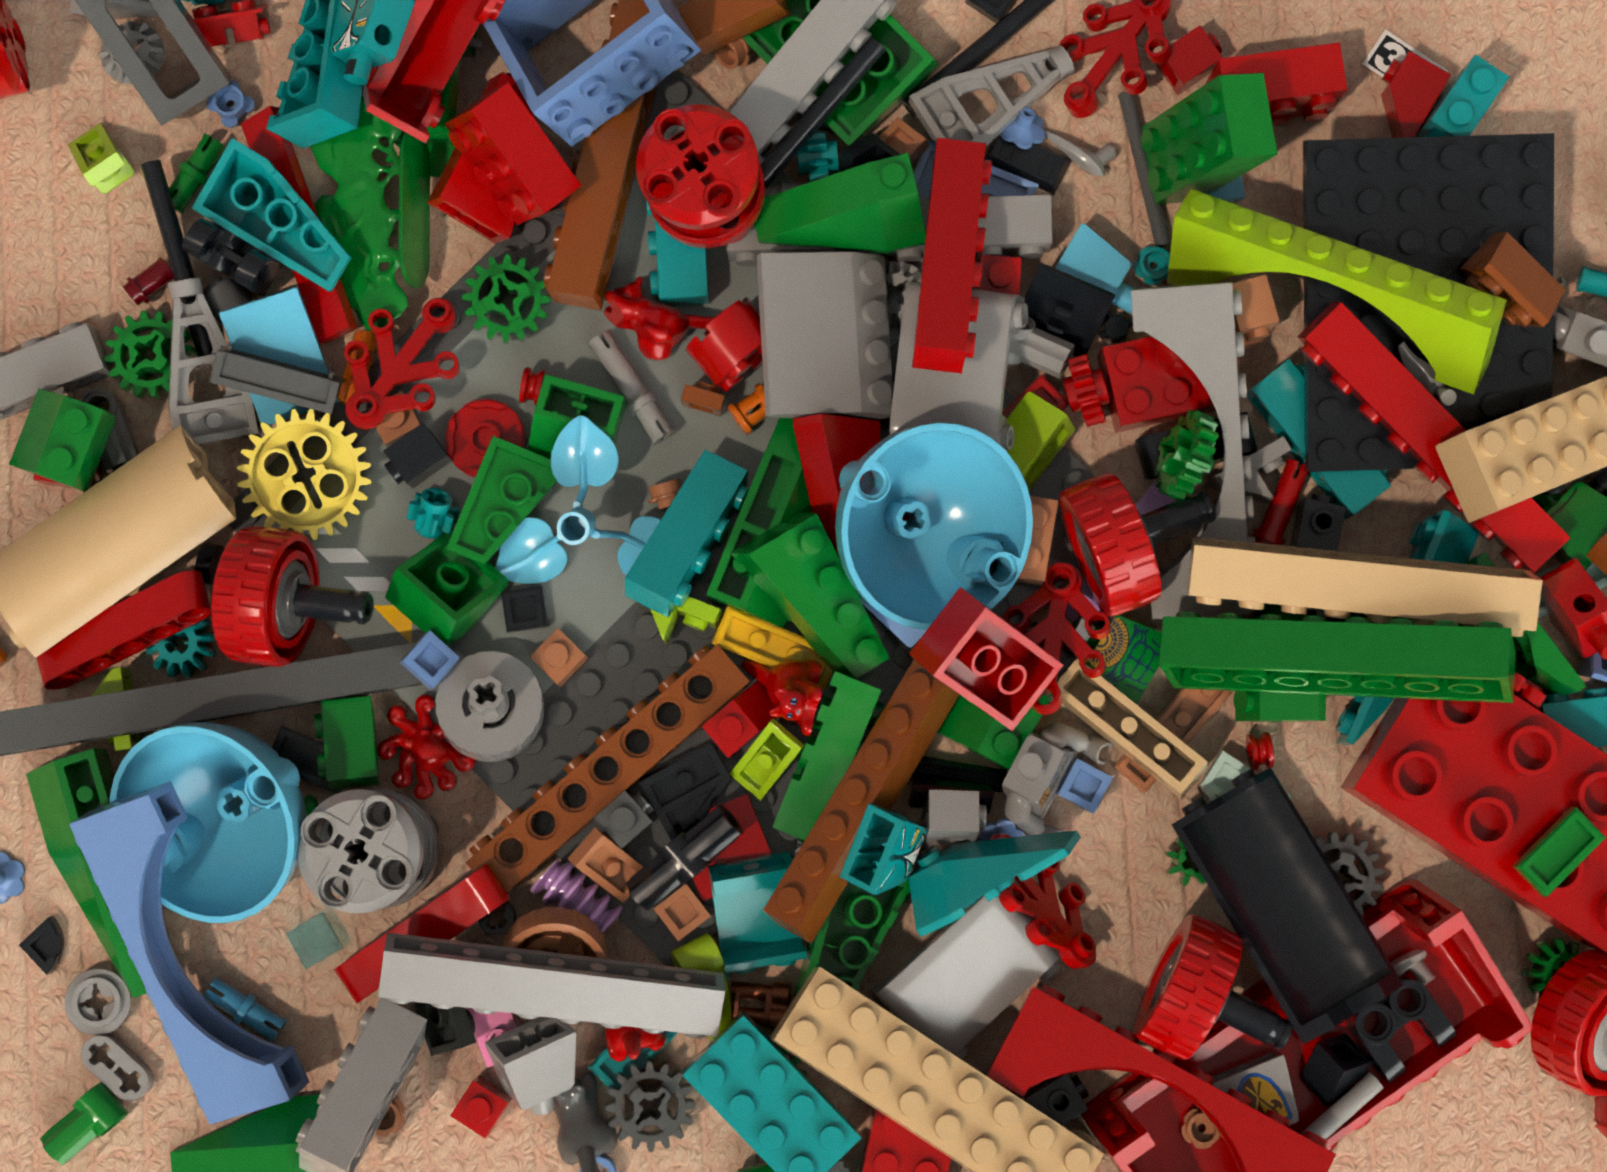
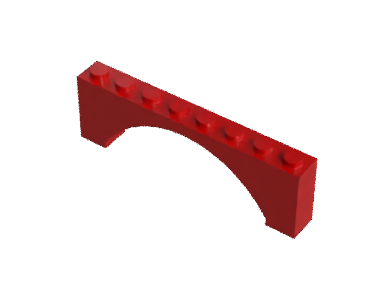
(1059, 1040)

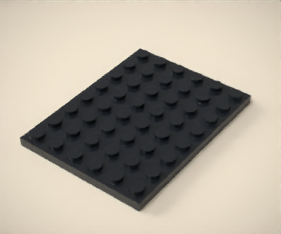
(1432, 210)

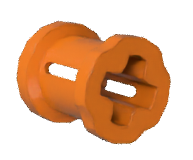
(739, 410)

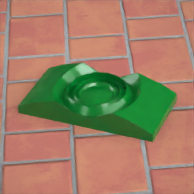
(1539, 657)

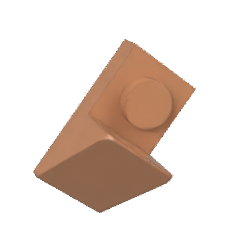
(605, 863)

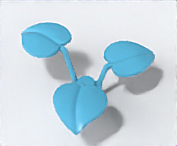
(582, 457)

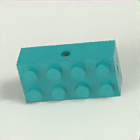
(770, 1100)

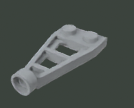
(946, 118)
(207, 420)

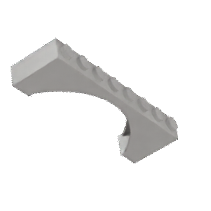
(1200, 329)

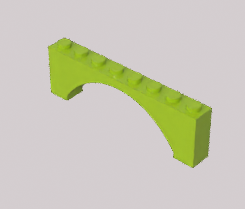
(1444, 318)

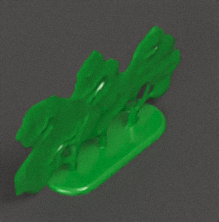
(364, 221)

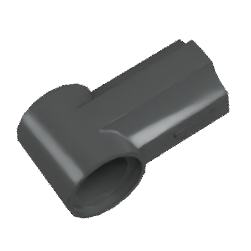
(120, 444)

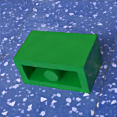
(348, 743)

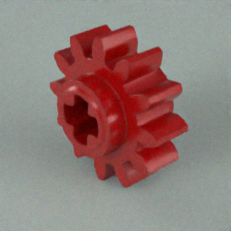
(1087, 390)

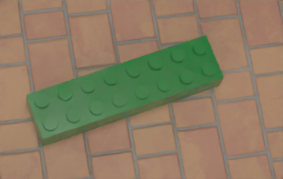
(1339, 657)

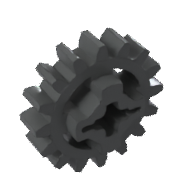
(1344, 858)
(662, 1118)

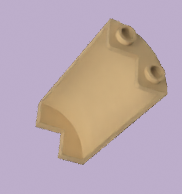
(110, 541)

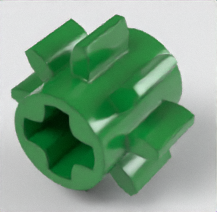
(1177, 858)

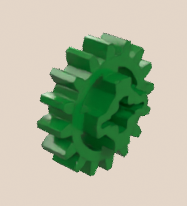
(524, 291)
(139, 366)
(1186, 454)

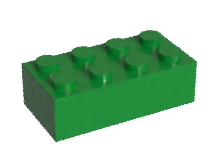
(1209, 138)

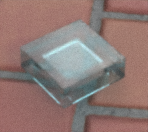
(314, 940)

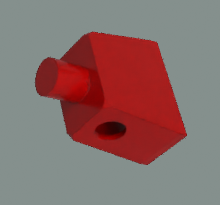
(1579, 623)

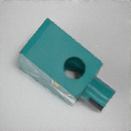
(368, 34)
(883, 845)

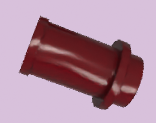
(148, 281)

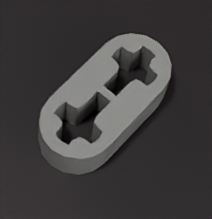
(110, 1074)

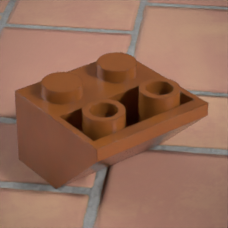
(1513, 274)

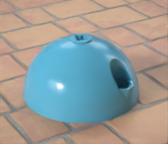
(957, 497)
(239, 811)

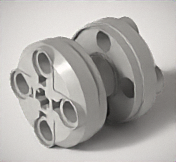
(366, 850)

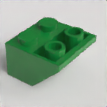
(565, 400)

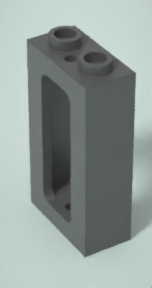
(190, 39)

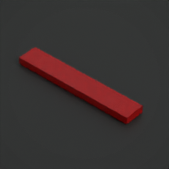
(327, 310)

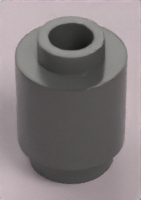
(224, 294)

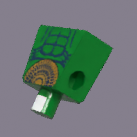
(1128, 651)

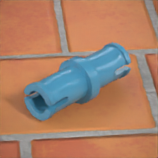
(244, 1009)

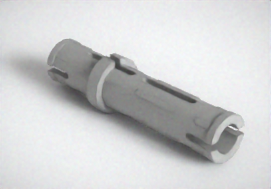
(640, 401)

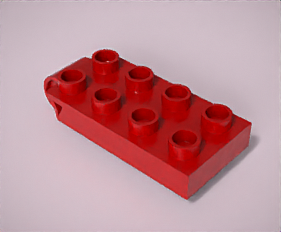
(1485, 789)

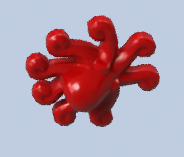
(424, 746)

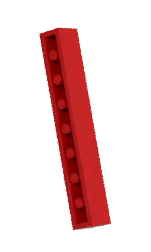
(1417, 425)

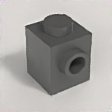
(626, 817)

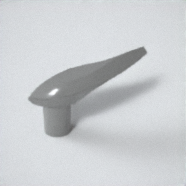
(1084, 158)
(1425, 375)
(1414, 963)

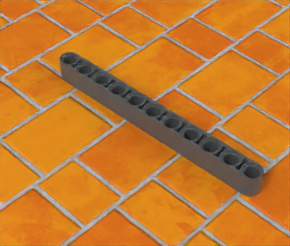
(204, 699)

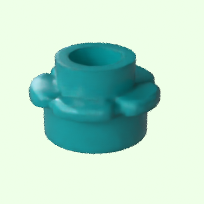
(1142, 265)

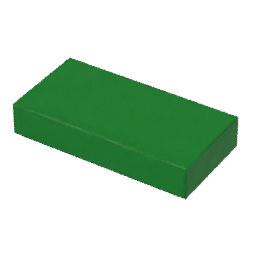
(1558, 851)

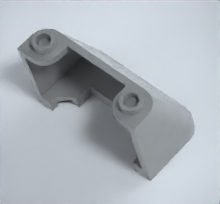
(957, 398)
(967, 975)

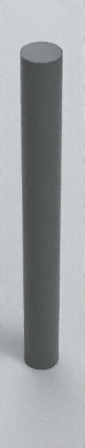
(1134, 131)

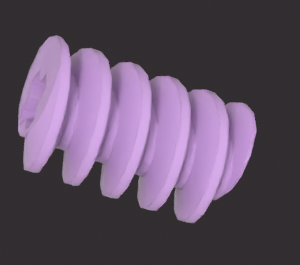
(572, 894)

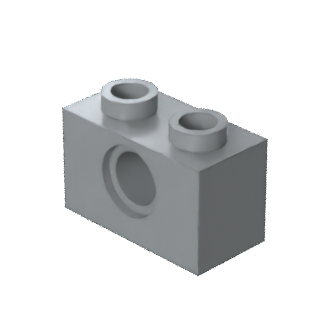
(952, 818)

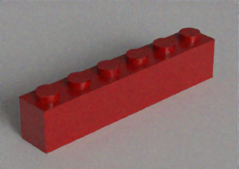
(949, 256)

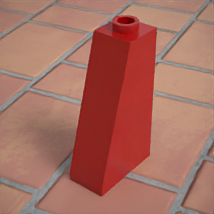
(464, 196)
(824, 449)

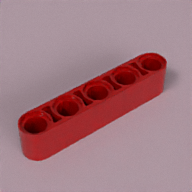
(126, 629)
(439, 919)

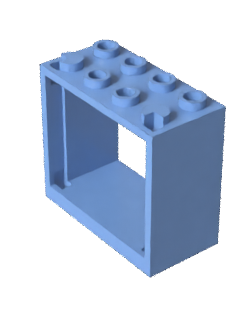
(602, 82)

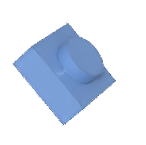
(429, 660)
(1084, 785)

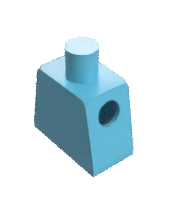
(1099, 264)

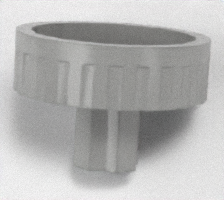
(492, 676)

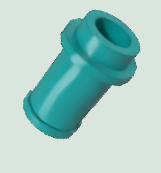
(1592, 282)

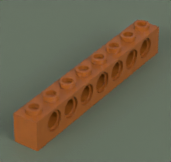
(726, 685)

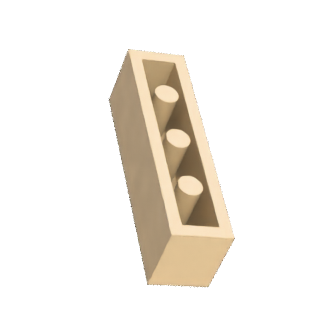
(1131, 730)

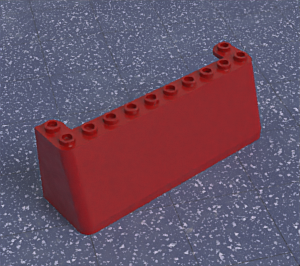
(1142, 1118)

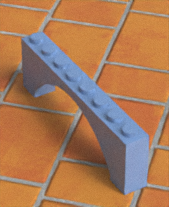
(224, 1063)

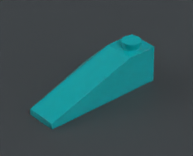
(264, 210)
(963, 872)

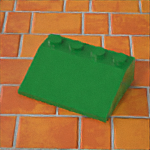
(882, 88)

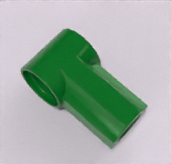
(92, 1117)

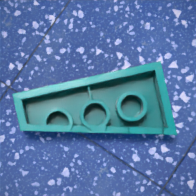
(316, 97)

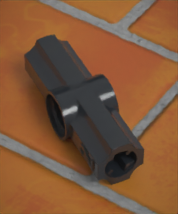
(684, 857)

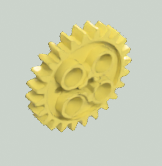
(270, 489)

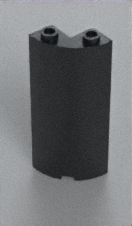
(1286, 904)

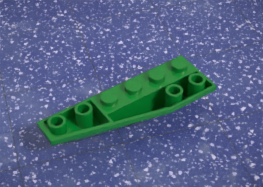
(773, 497)
(62, 794)

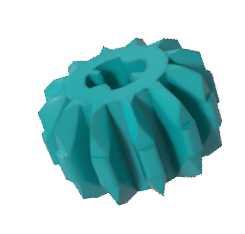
(184, 661)

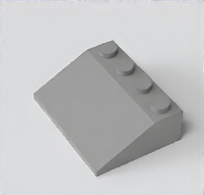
(825, 334)

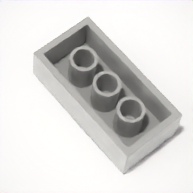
(363, 1091)

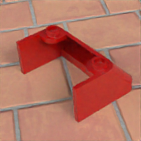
(434, 40)

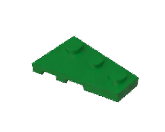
(500, 499)

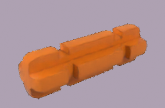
(347, 389)

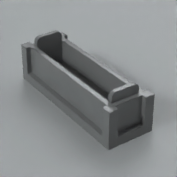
(275, 379)

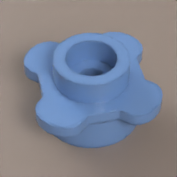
(230, 115)

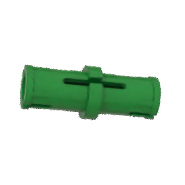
(194, 171)

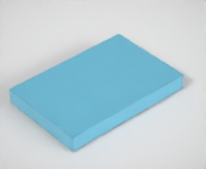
(277, 330)

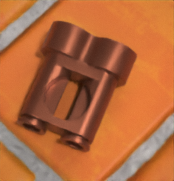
(776, 1004)

